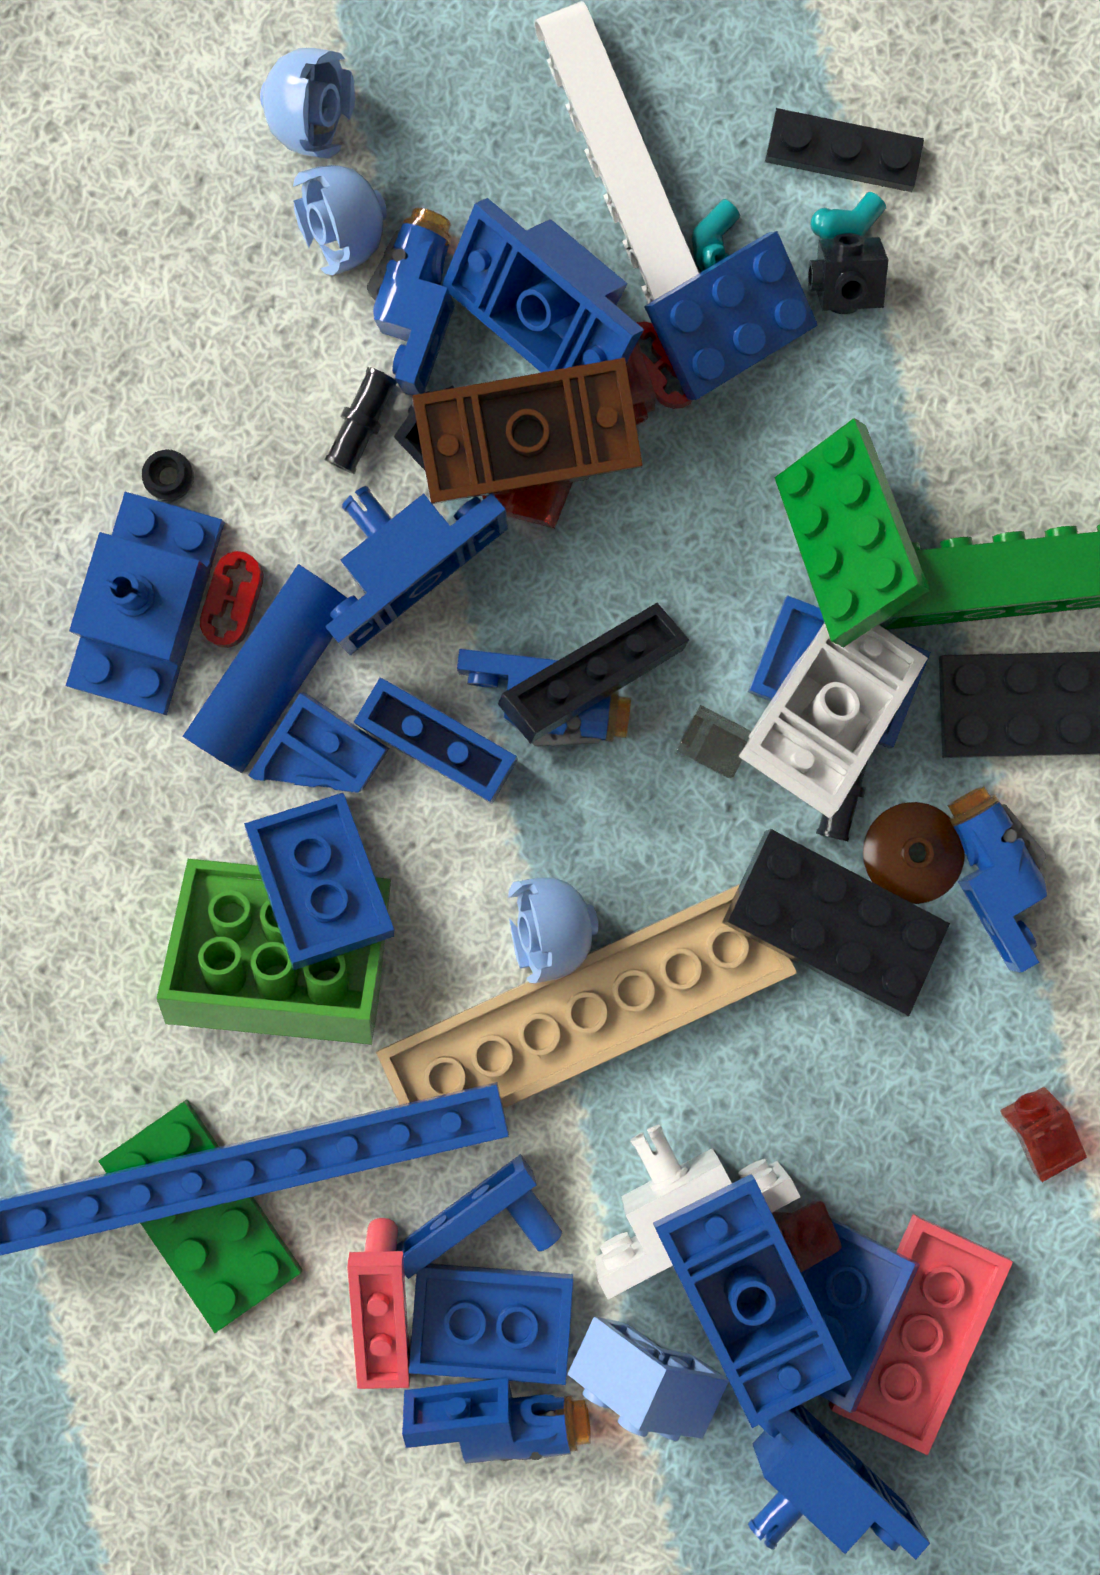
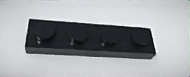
(592, 672)

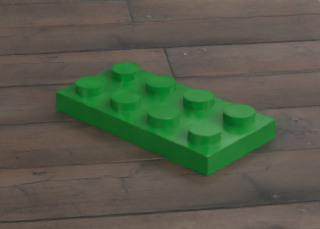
(850, 534)
(220, 1253)

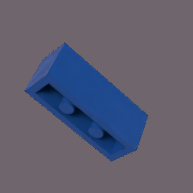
(436, 740)

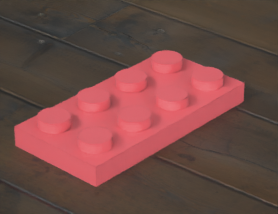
(931, 1334)

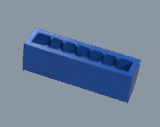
(266, 671)

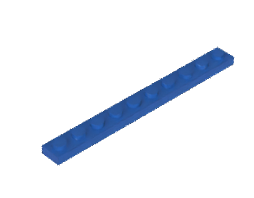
(251, 1168)

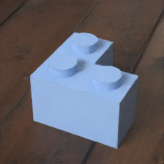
(646, 1384)

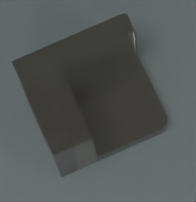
(713, 742)

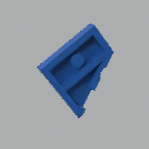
(319, 750)

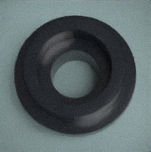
(161, 460)

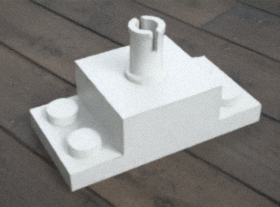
(832, 715)
(672, 1187)

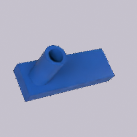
(504, 1189)

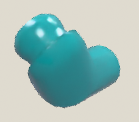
(830, 223)
(708, 234)

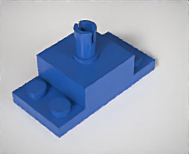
(540, 291)
(406, 558)
(142, 602)
(752, 1300)
(827, 1486)

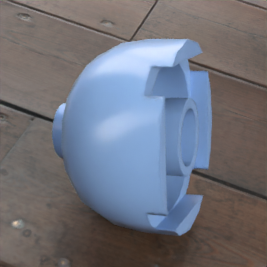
(306, 91)
(340, 208)
(552, 928)

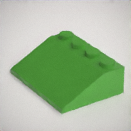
(235, 974)

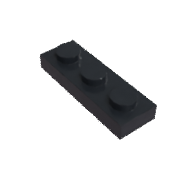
(844, 150)

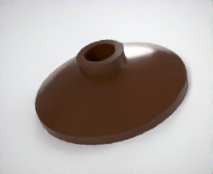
(888, 848)

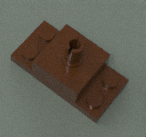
(528, 431)

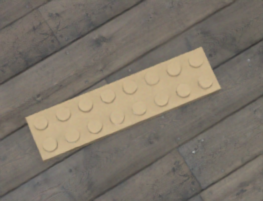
(596, 1013)

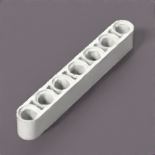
(616, 149)

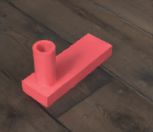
(379, 1309)

